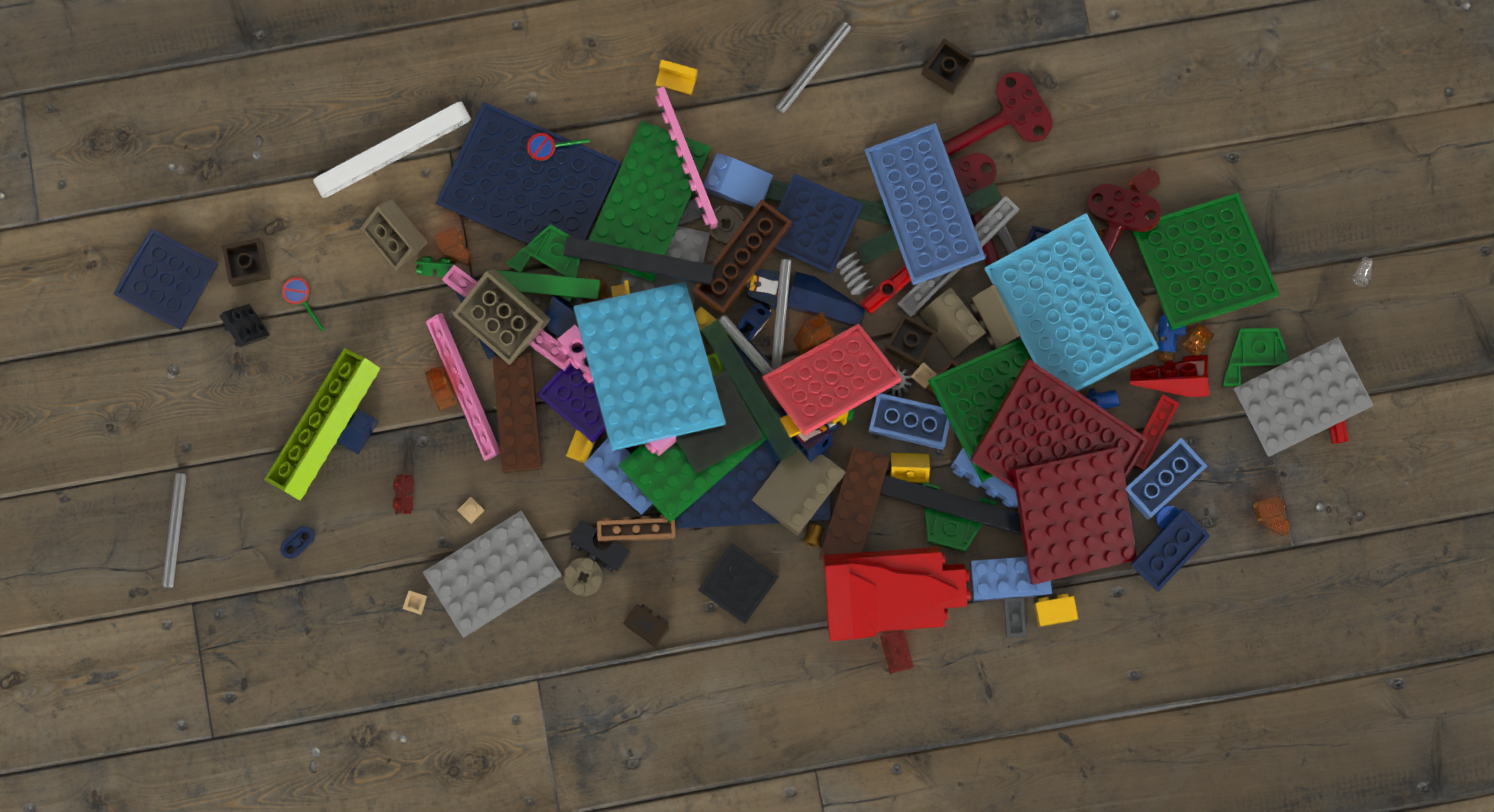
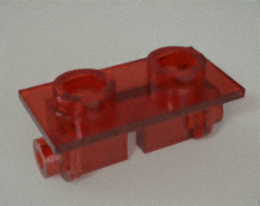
(401, 501)

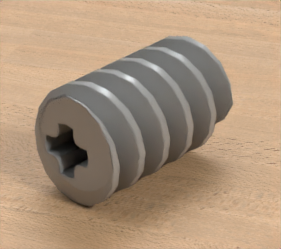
(853, 274)

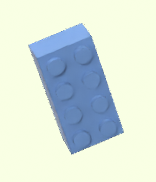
(909, 421)
(605, 466)
(1164, 478)
(993, 487)
(1004, 579)

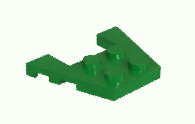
(548, 249)
(1254, 348)
(949, 530)

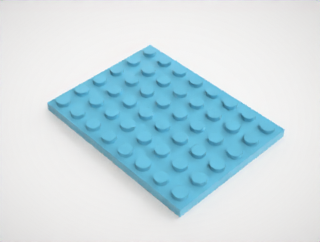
(1072, 305)
(648, 366)

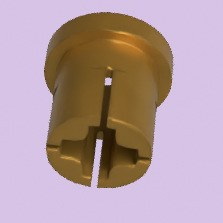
(813, 536)

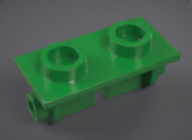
(428, 265)

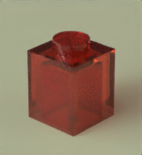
(1145, 181)

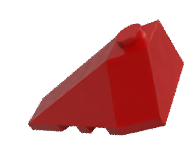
(1181, 378)

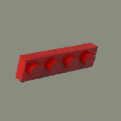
(1155, 429)

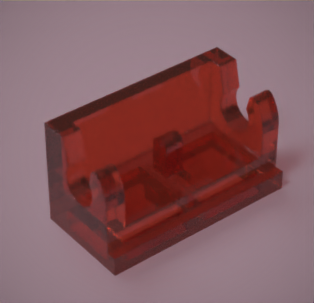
(896, 652)

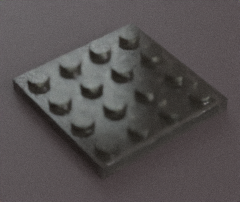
(715, 444)

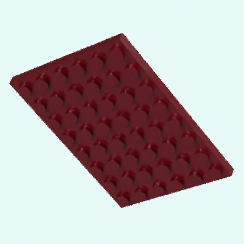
(1049, 422)

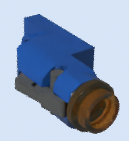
(1166, 339)

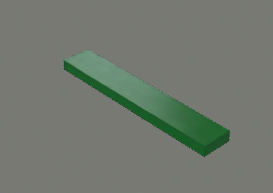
(553, 285)

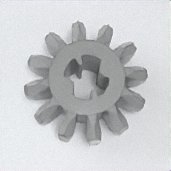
(901, 385)

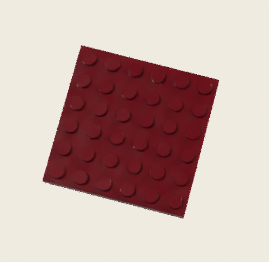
(1074, 514)

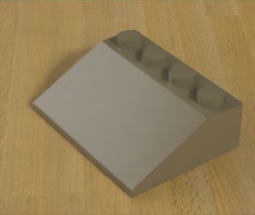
(501, 316)
(798, 489)

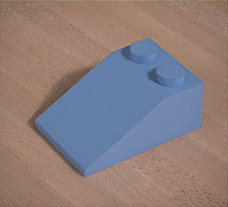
(737, 181)

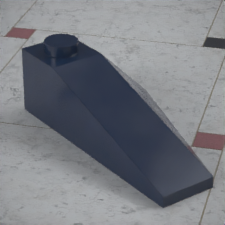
(814, 296)

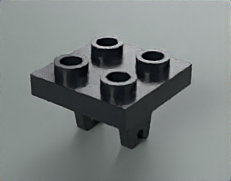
(244, 325)

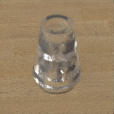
(1363, 273)

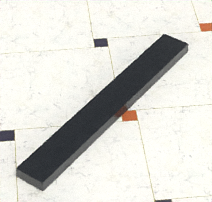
(639, 260)
(951, 504)

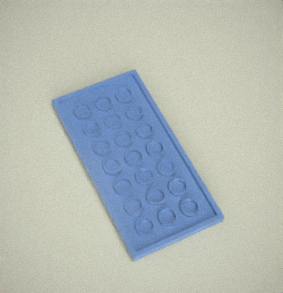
(924, 204)

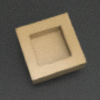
(922, 375)
(471, 510)
(415, 602)

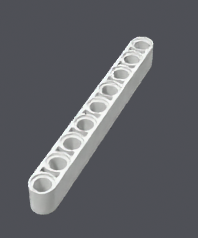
(391, 149)

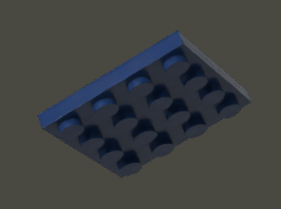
(819, 222)
(166, 279)

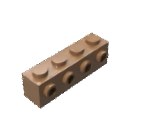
(635, 530)

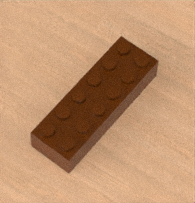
(743, 257)
(517, 414)
(855, 503)

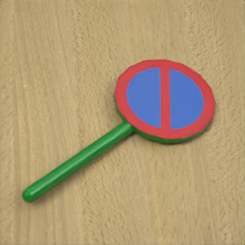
(542, 146)
(296, 292)

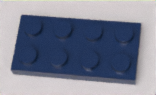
(1170, 550)

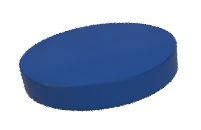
(1165, 515)

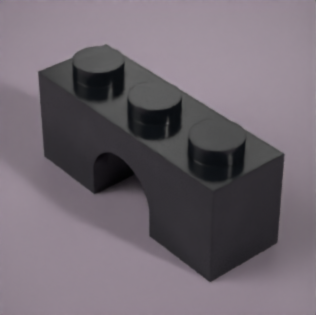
(612, 557)

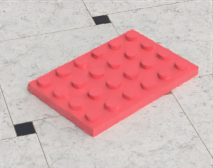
(831, 379)

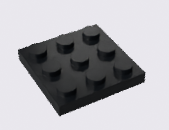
(738, 583)

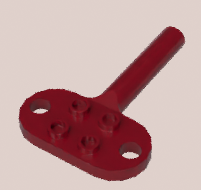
(1020, 108)
(971, 179)
(1122, 211)

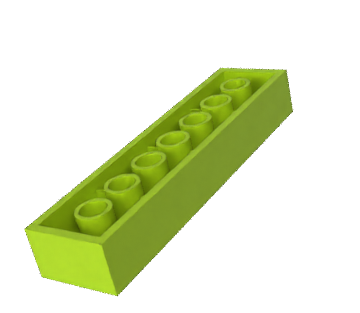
(322, 424)

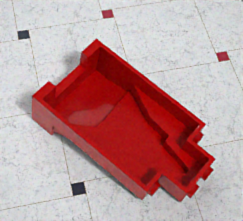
(891, 591)

